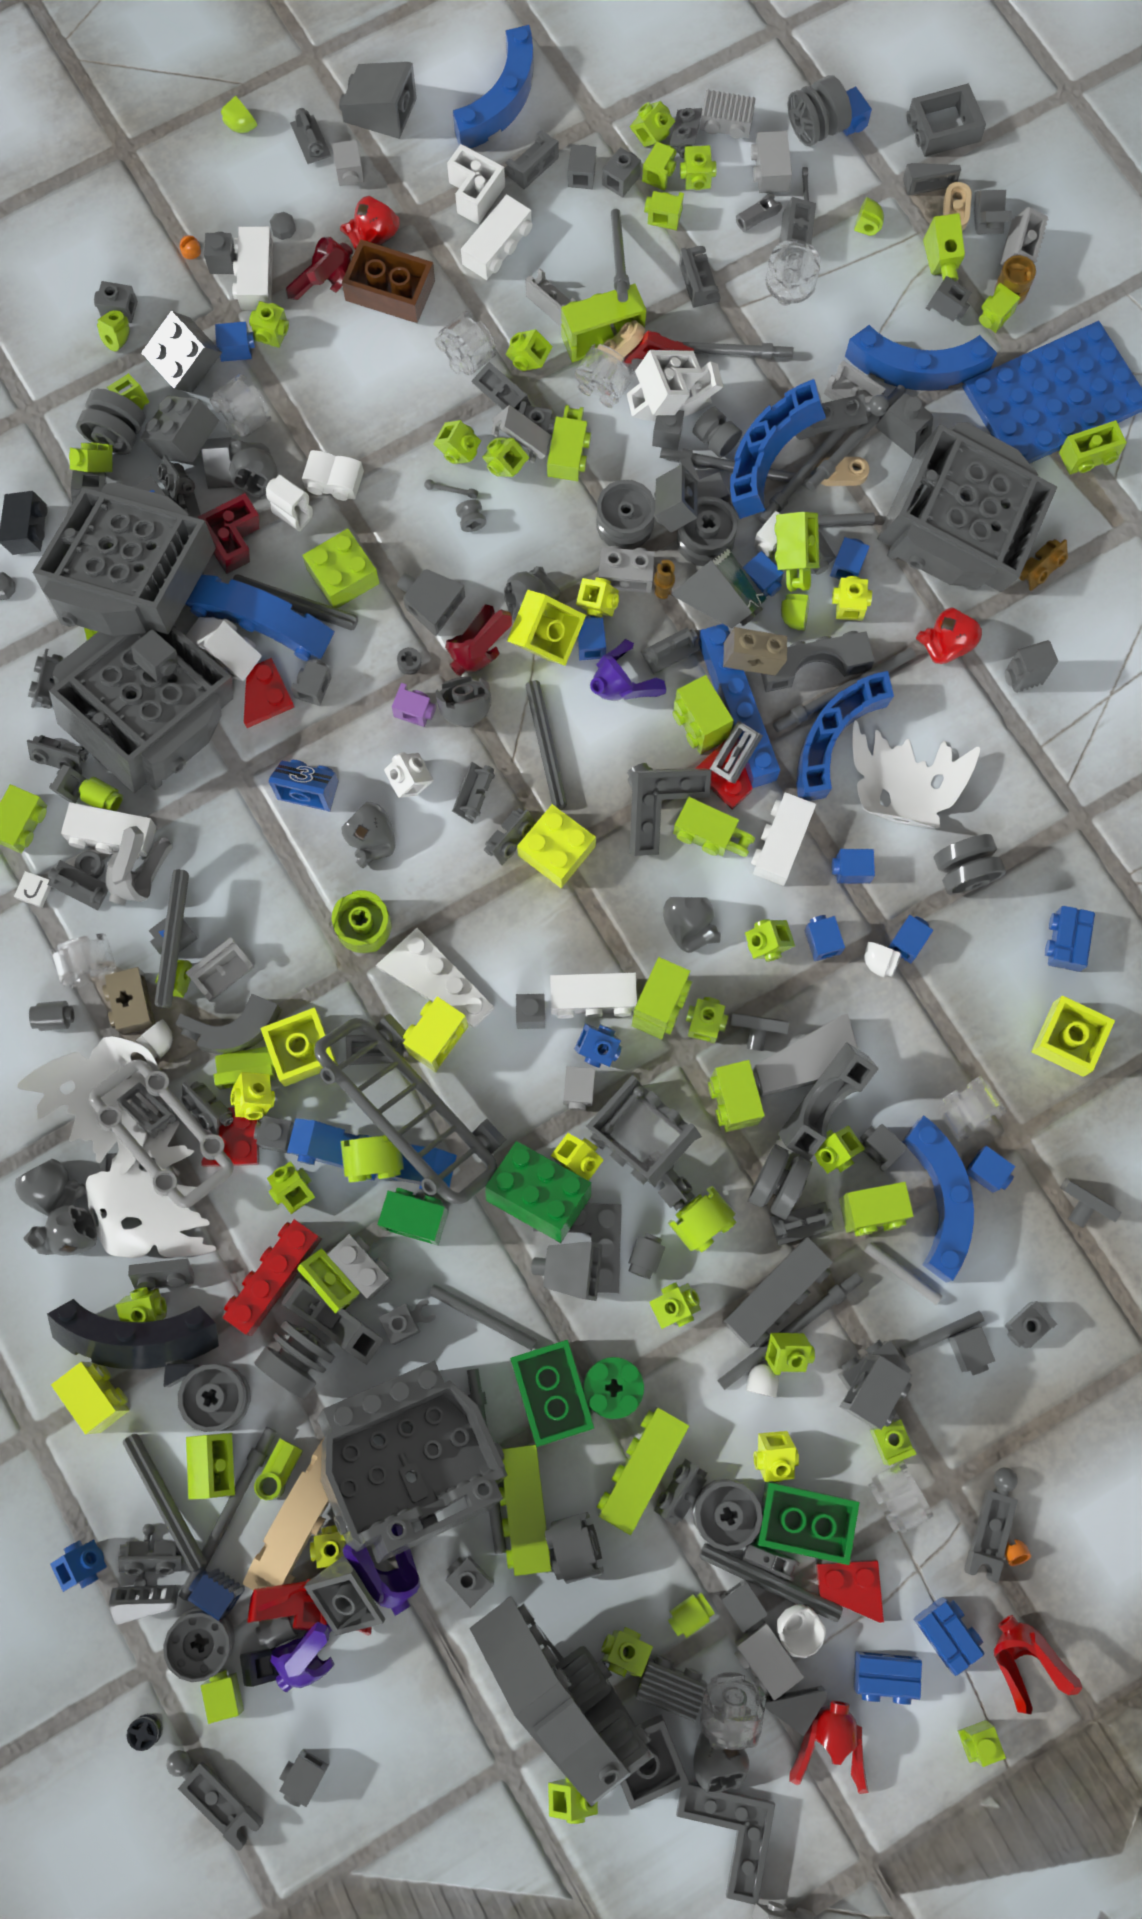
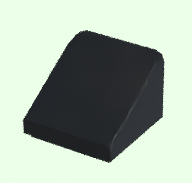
(176, 1373)
(257, 1667)

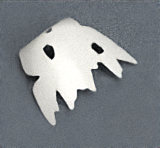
(908, 782)
(86, 1074)
(135, 1197)

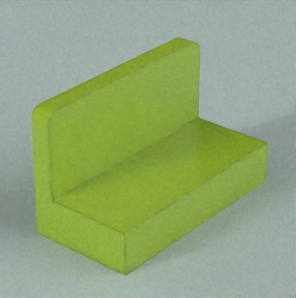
(232, 1064)
(328, 1281)

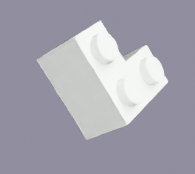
(478, 182)
(667, 379)
(225, 646)

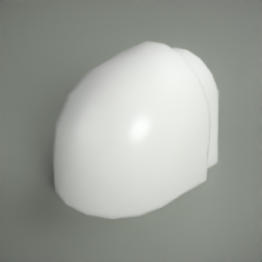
(881, 959)
(157, 1039)
(763, 1381)

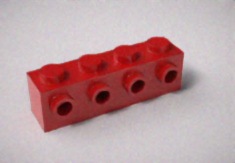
(272, 1277)

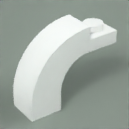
(699, 397)

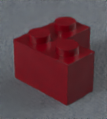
(227, 527)

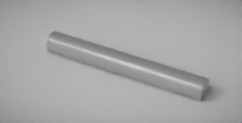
(903, 1273)

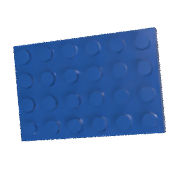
(1056, 392)

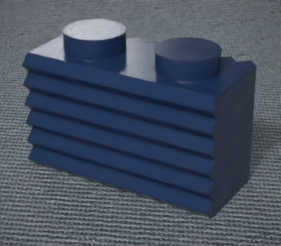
(215, 1593)

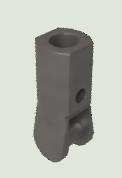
(757, 213)
(766, 1558)

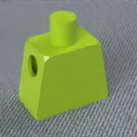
(945, 245)

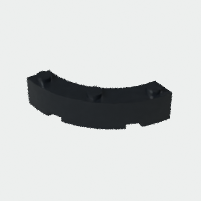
(132, 1343)

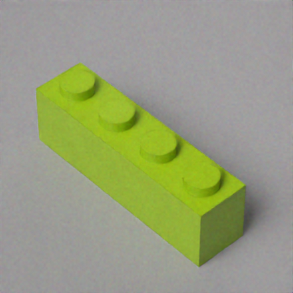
(642, 1471)
(525, 1512)

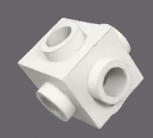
(408, 774)

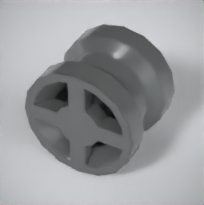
(470, 515)

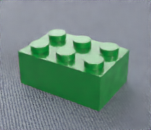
(538, 1191)
(552, 1393)
(807, 1523)

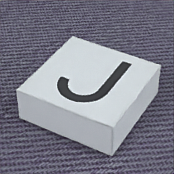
(33, 889)

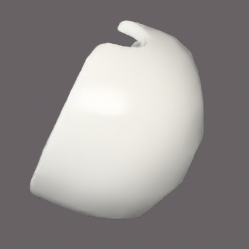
(800, 1631)

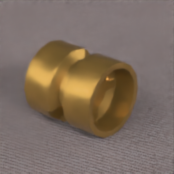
(1018, 275)

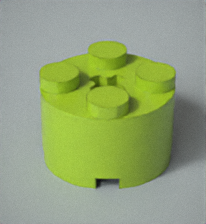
(355, 907)
(370, 1156)
(702, 1220)

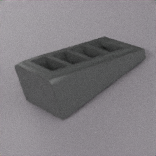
(929, 177)
(141, 1601)

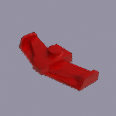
(287, 1601)

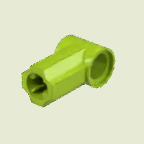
(278, 1467)

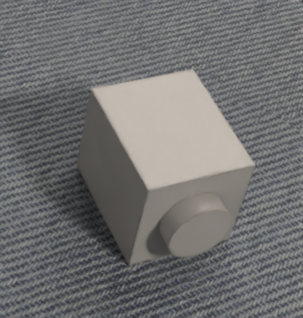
(347, 162)
(579, 1088)

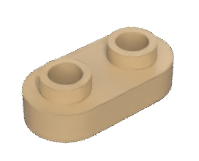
(951, 206)
(627, 338)
(846, 475)

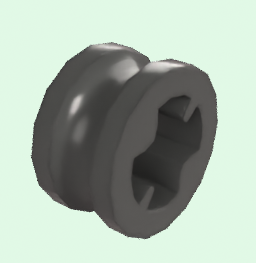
(403, 665)

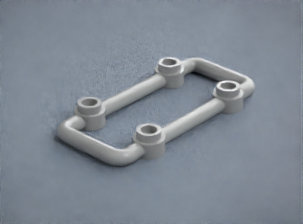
(164, 1181)

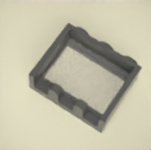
(647, 1134)

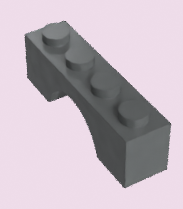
(847, 653)
(808, 1124)

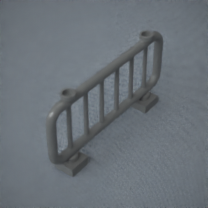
(387, 1037)

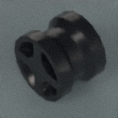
(138, 1734)

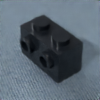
(22, 522)

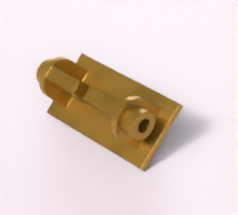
(1051, 557)

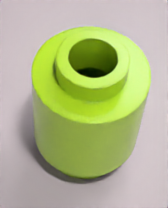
(100, 794)
(690, 1615)

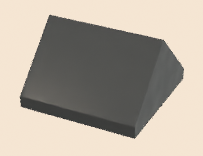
(343, 1599)

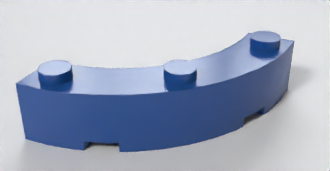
(505, 99)
(915, 367)
(765, 440)
(260, 612)
(847, 706)
(322, 1143)
(952, 1197)

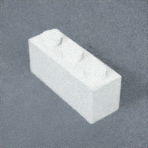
(496, 237)
(253, 267)
(103, 828)
(782, 838)
(593, 994)

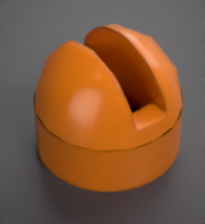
(190, 247)
(1017, 1553)

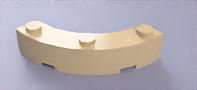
(291, 1529)

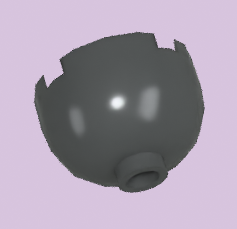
(464, 701)

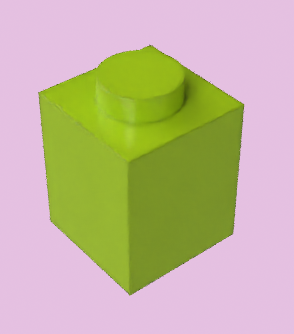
(222, 1697)

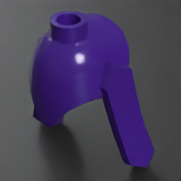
(613, 683)
(387, 1588)
(298, 1659)

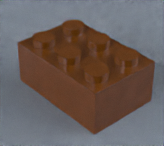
(388, 281)

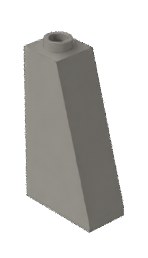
(804, 1060)

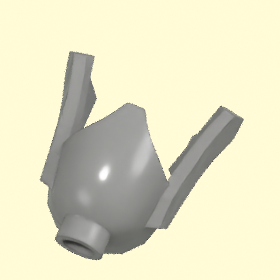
(123, 882)

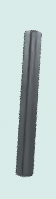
(305, 605)
(546, 744)
(171, 939)
(164, 1502)
(770, 1582)

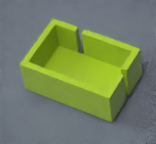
(588, 320)
(662, 999)

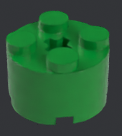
(626, 1400)

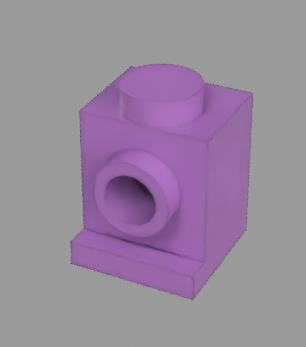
(413, 706)

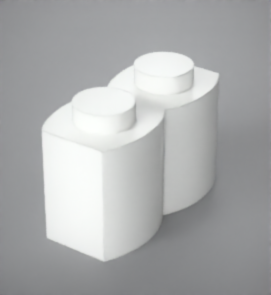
(332, 475)
(289, 502)

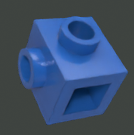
(591, 1039)
(79, 1565)

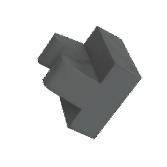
(67, 784)

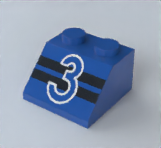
(304, 784)

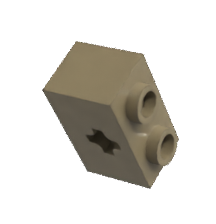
(755, 651)
(139, 1012)

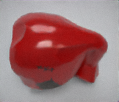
(371, 222)
(951, 636)

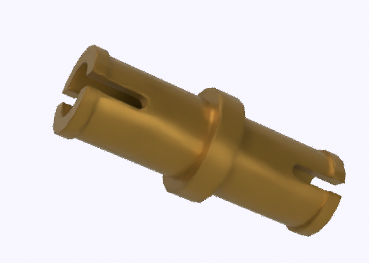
(664, 579)

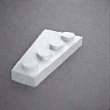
(431, 974)

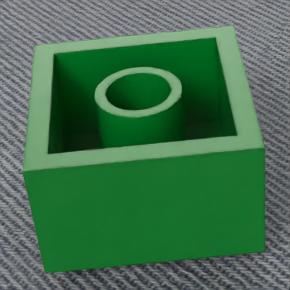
(413, 1217)

